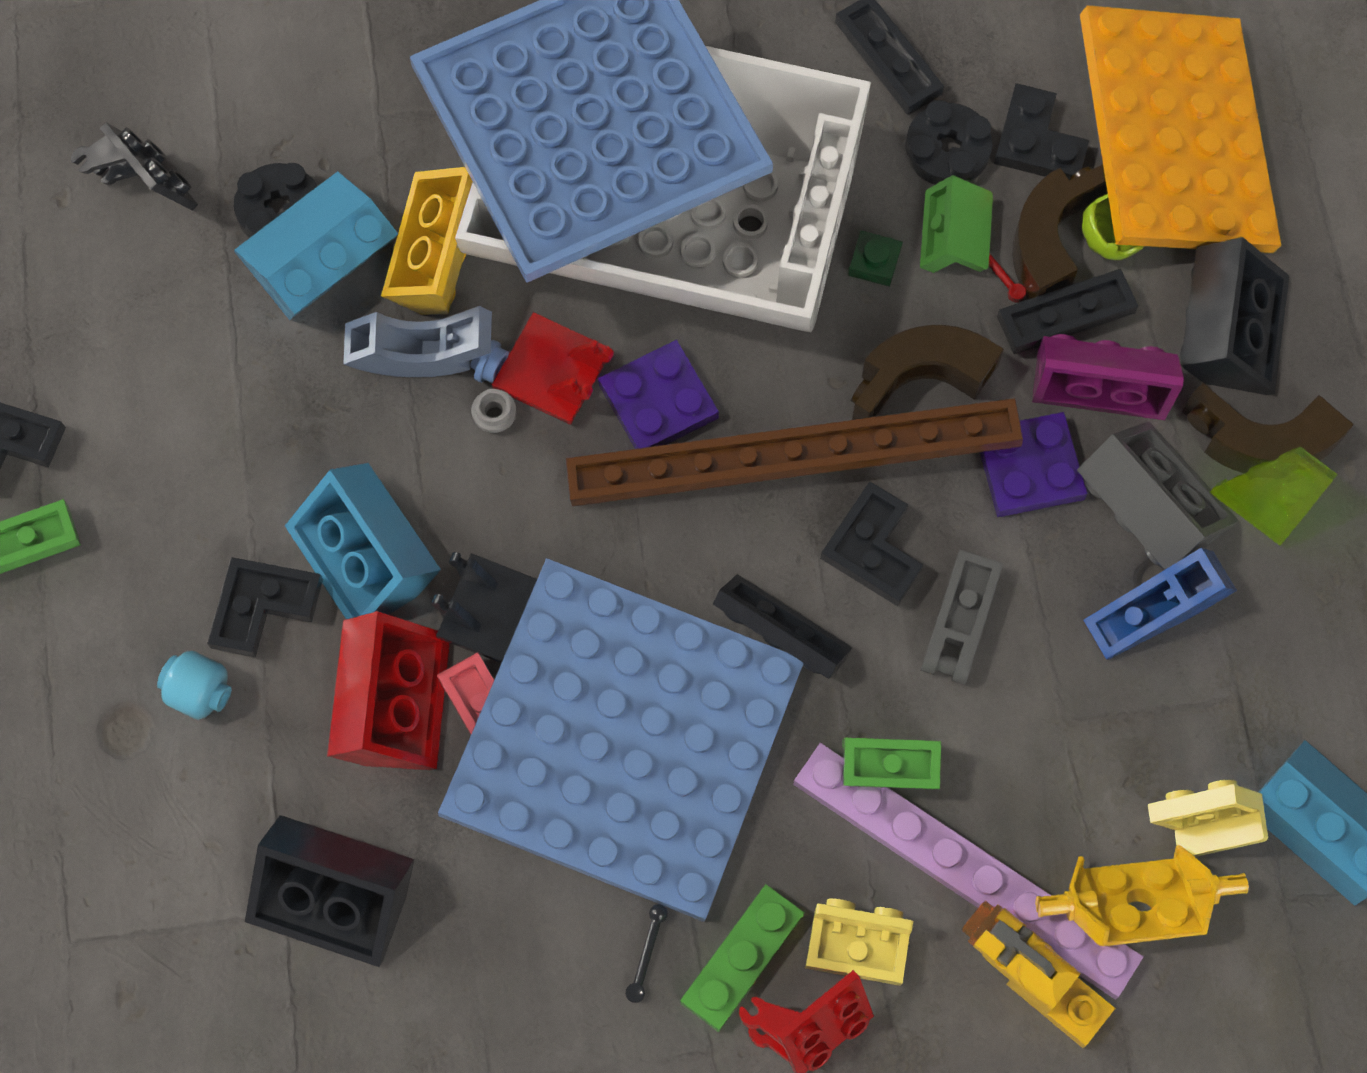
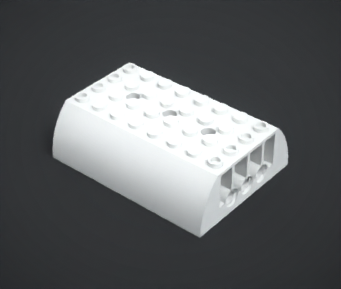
(703, 256)

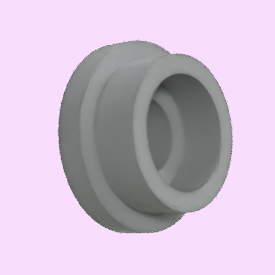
(489, 399)

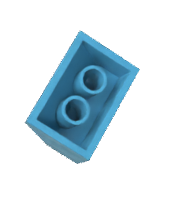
(316, 244)
(361, 543)
(1320, 819)

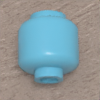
(194, 684)

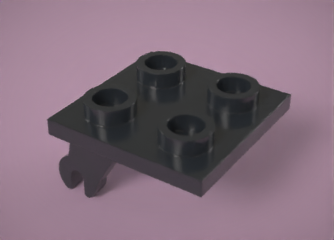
(130, 156)
(483, 606)

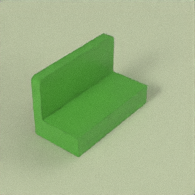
(956, 225)
(891, 763)

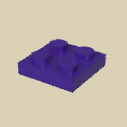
(658, 397)
(1037, 473)

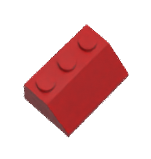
(388, 693)

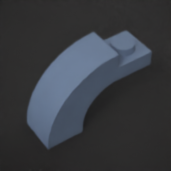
(417, 348)

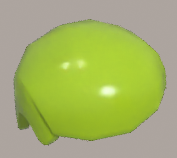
(1099, 232)

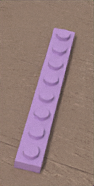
(961, 867)

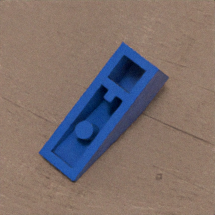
(1160, 603)

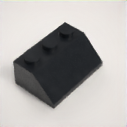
(1235, 317)
(328, 890)

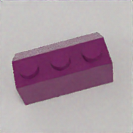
(1106, 377)

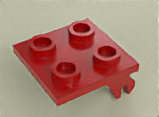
(552, 368)
(810, 1036)

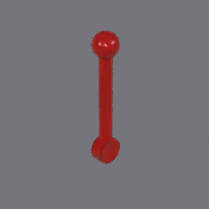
(1016, 291)

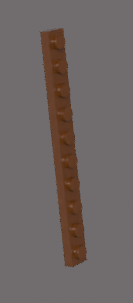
(794, 452)

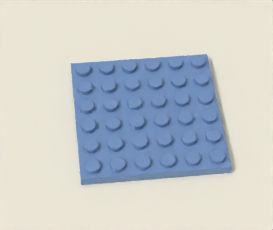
(588, 123)
(622, 739)

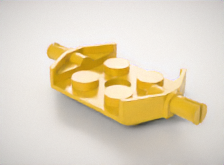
(1176, 890)

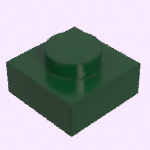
(875, 258)

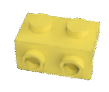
(1212, 819)
(859, 941)

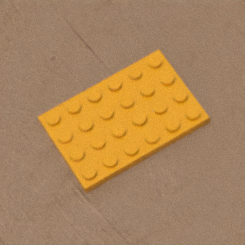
(1178, 129)

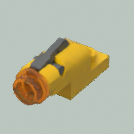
(1037, 972)

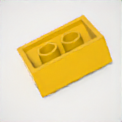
(426, 251)

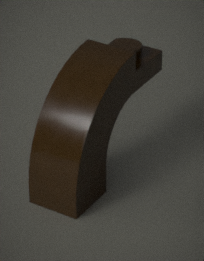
(1037, 250)
(925, 352)
(1245, 443)

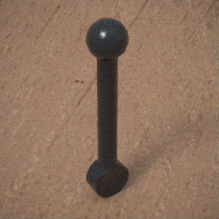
(635, 992)

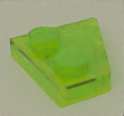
(1277, 492)

